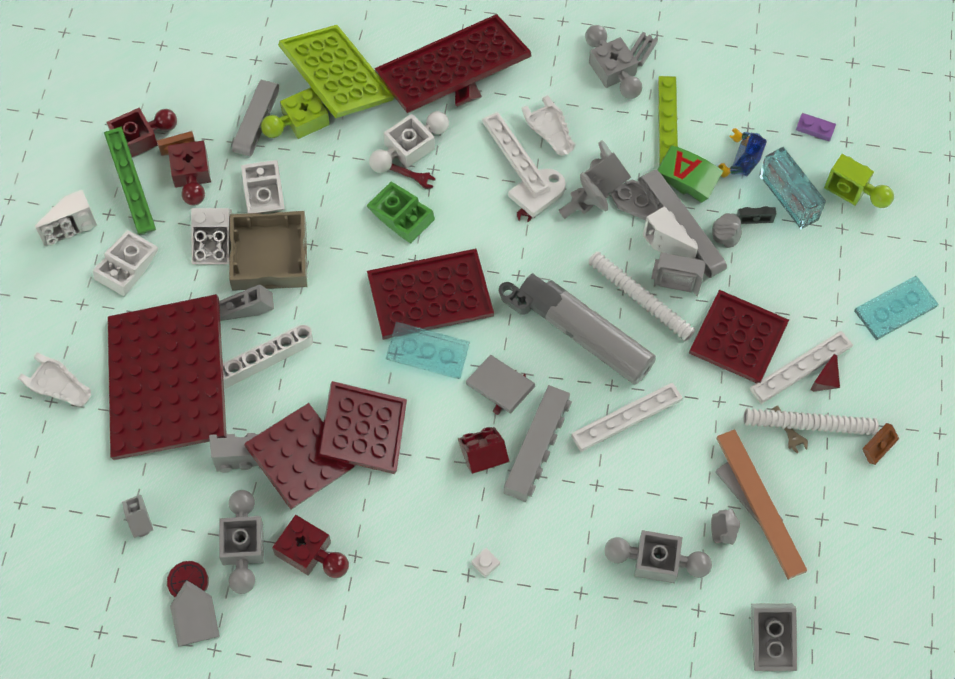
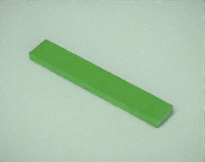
(129, 181)

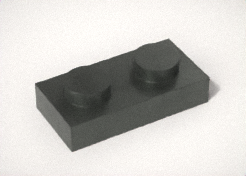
(757, 215)

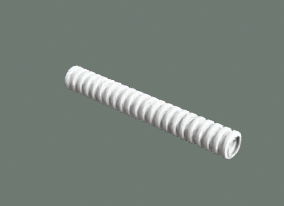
(642, 297)
(811, 421)

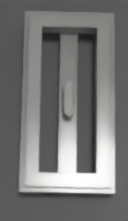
(647, 39)

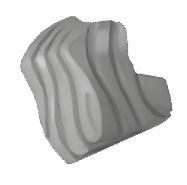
(727, 230)
(724, 526)

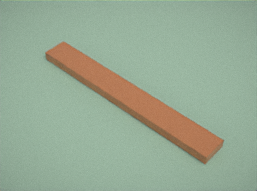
(761, 504)

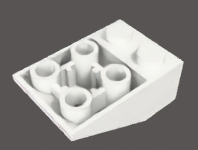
(66, 219)
(210, 235)
(668, 235)

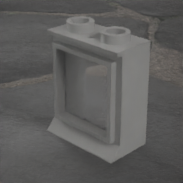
(678, 273)

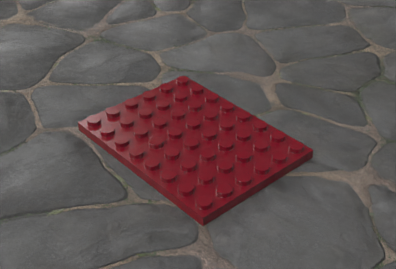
(165, 377)

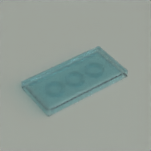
(896, 307)
(428, 350)

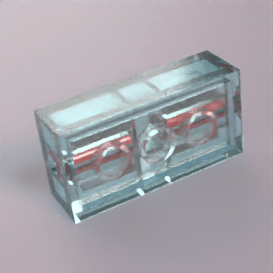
(792, 188)

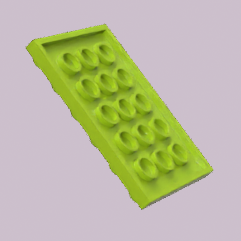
(336, 70)

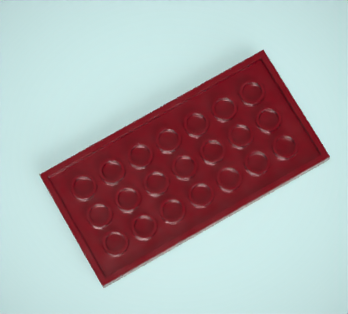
(452, 63)

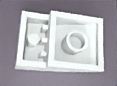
(262, 187)
(125, 263)

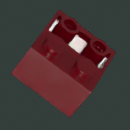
(483, 449)

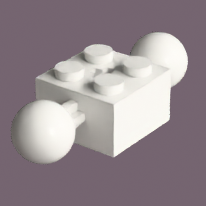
(409, 141)

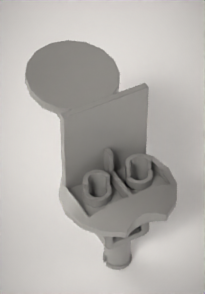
(597, 183)

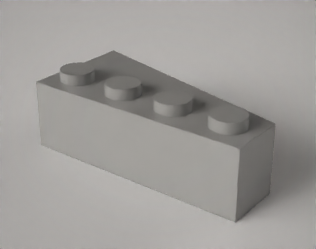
(231, 453)

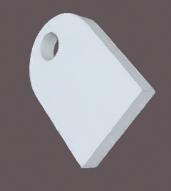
(533, 206)

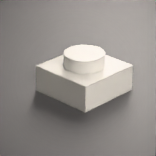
(485, 562)

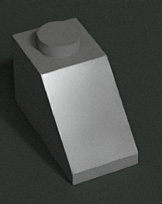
(137, 516)

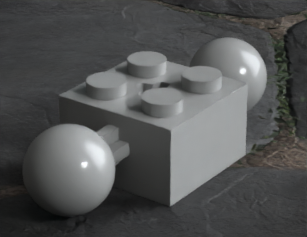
(613, 62)
(667, 547)
(240, 553)

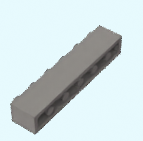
(536, 444)

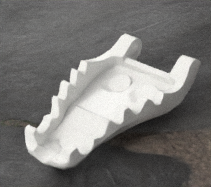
(550, 125)
(56, 381)

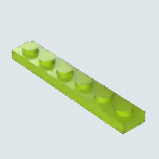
(667, 114)

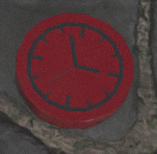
(187, 571)

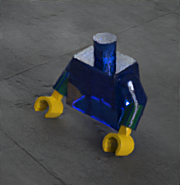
(748, 153)

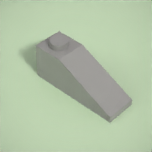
(246, 303)

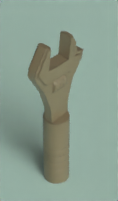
(794, 438)

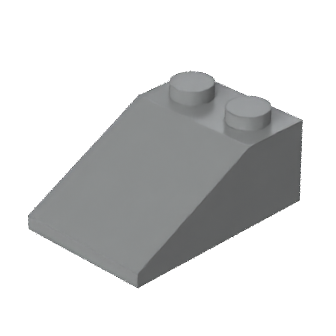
(774, 636)

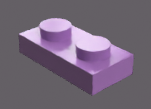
(815, 127)

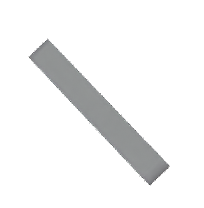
(662, 195)

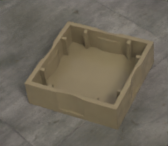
(268, 250)

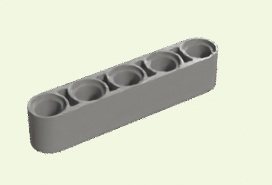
(258, 109)

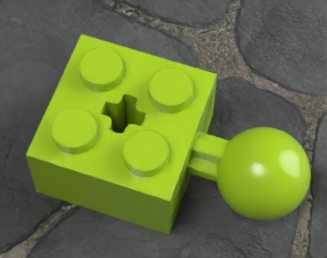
(301, 112)
(851, 180)

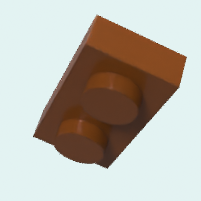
(173, 140)
(880, 443)

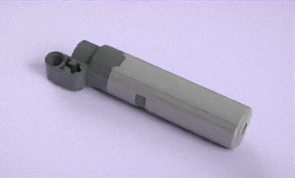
(581, 324)

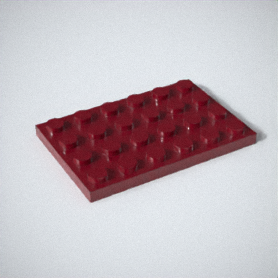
(431, 292)

